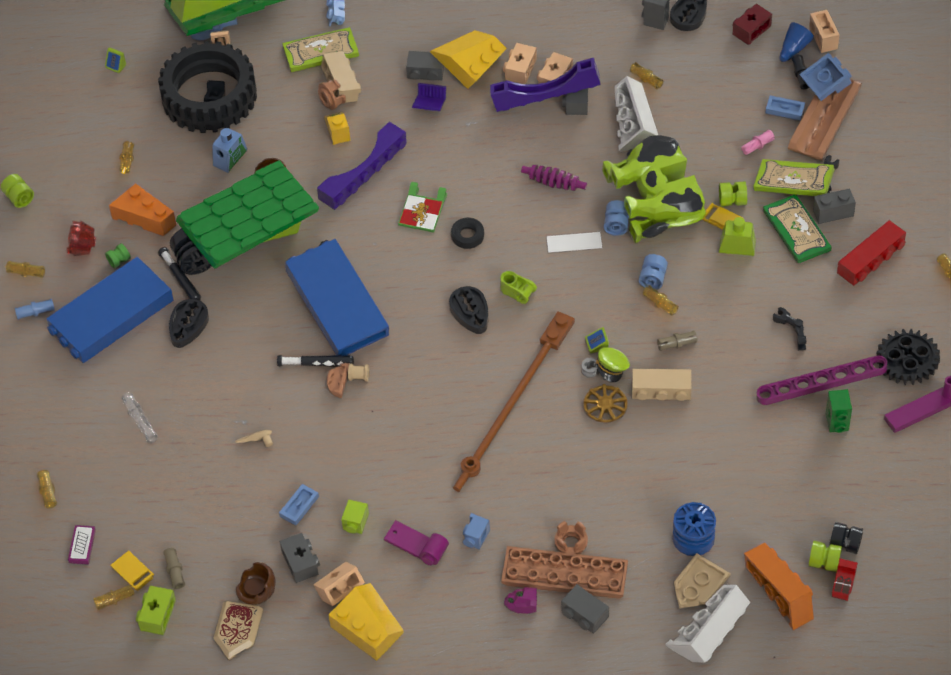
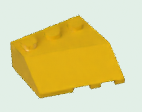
(469, 55)
(366, 621)

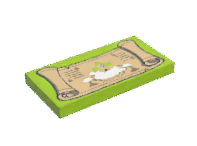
(309, 51)
(793, 177)

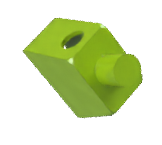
(738, 238)

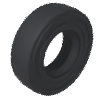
(467, 223)

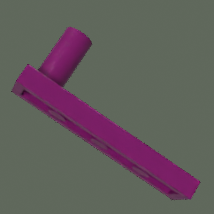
(920, 408)

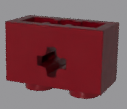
(752, 24)

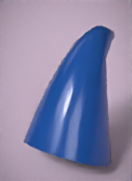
(795, 40)

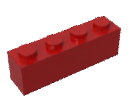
(871, 253)

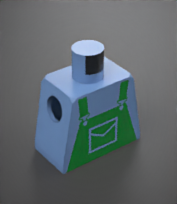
(228, 149)

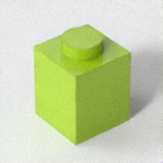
(355, 516)

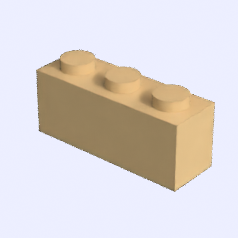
(338, 68)
(661, 384)

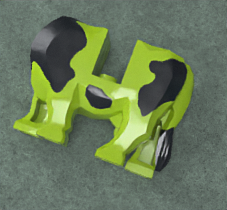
(659, 175)

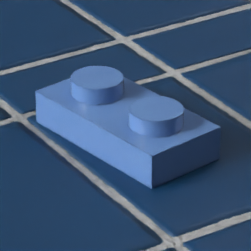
(785, 108)
(299, 504)

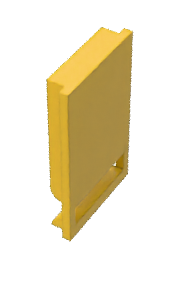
(720, 216)
(132, 570)

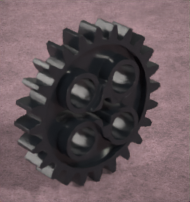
(912, 361)

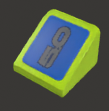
(115, 60)
(597, 340)

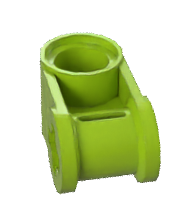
(516, 286)

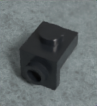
(215, 90)

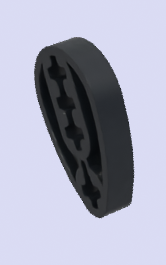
(694, 20)
(478, 305)
(190, 330)

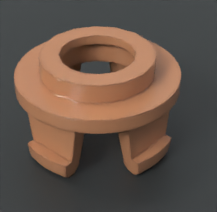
(327, 96)
(565, 531)

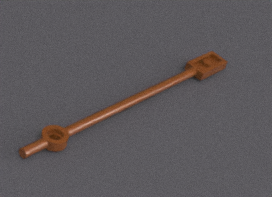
(550, 339)

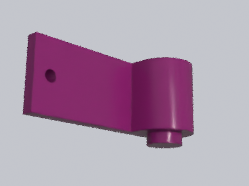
(417, 544)

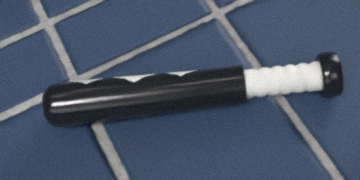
(180, 276)
(331, 361)

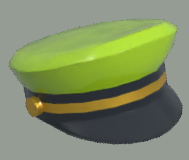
(611, 364)

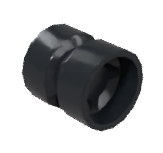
(847, 537)

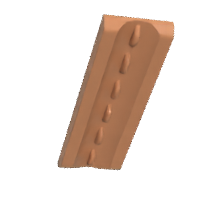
(822, 122)
(563, 571)

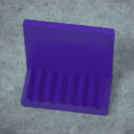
(430, 97)

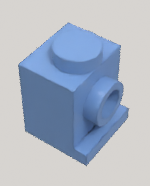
(476, 531)

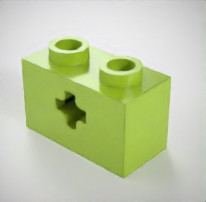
(156, 610)

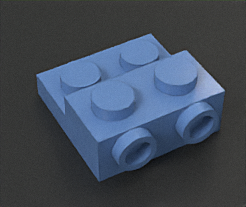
(826, 76)

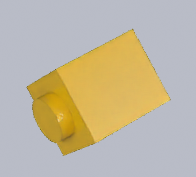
(337, 128)

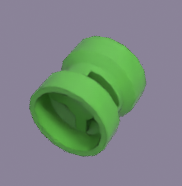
(119, 255)

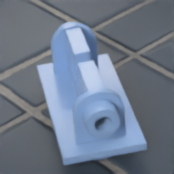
(335, 11)

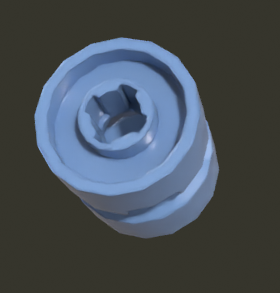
(616, 218)
(653, 271)

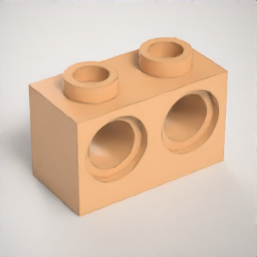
(824, 31)

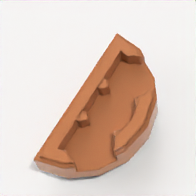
(337, 379)

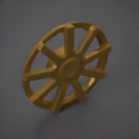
(605, 403)

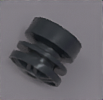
(187, 254)

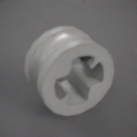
(586, 364)

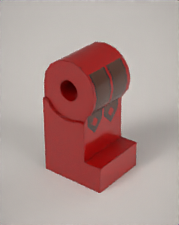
(844, 579)

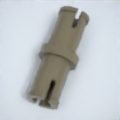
(677, 340)
(174, 568)

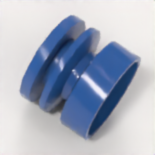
(694, 528)

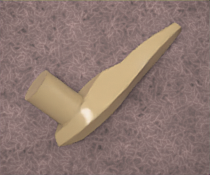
(264, 434)

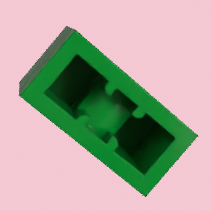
(838, 410)

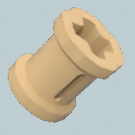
(358, 372)

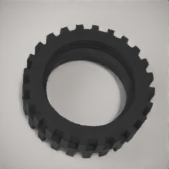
(200, 60)

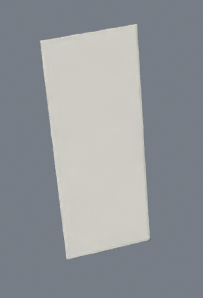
(574, 242)

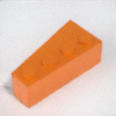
(781, 584)

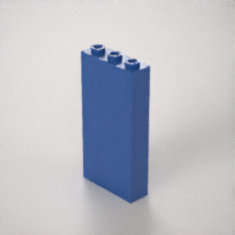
(336, 298)
(109, 310)

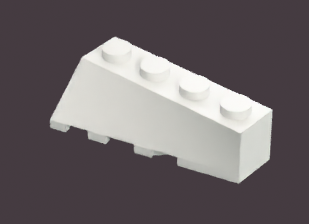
(633, 115)
(710, 625)

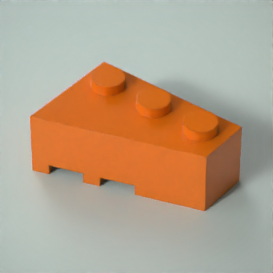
(144, 210)

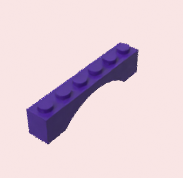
(510, 94)
(339, 187)

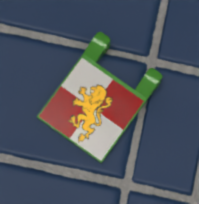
(422, 211)

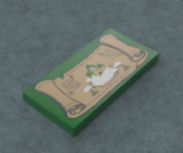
(797, 228)

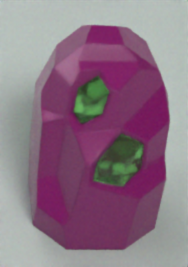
(522, 600)

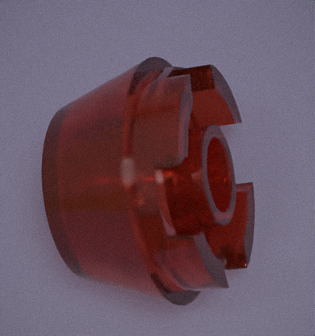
(80, 238)

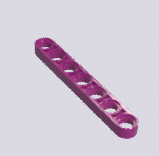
(829, 374)

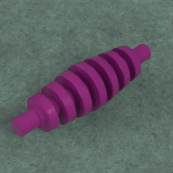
(554, 177)

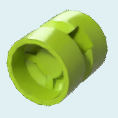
(17, 190)
(733, 193)
(825, 556)

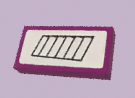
(81, 544)

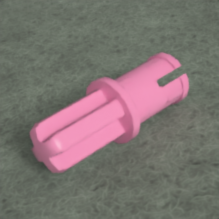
(758, 142)

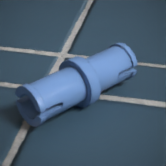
(34, 309)

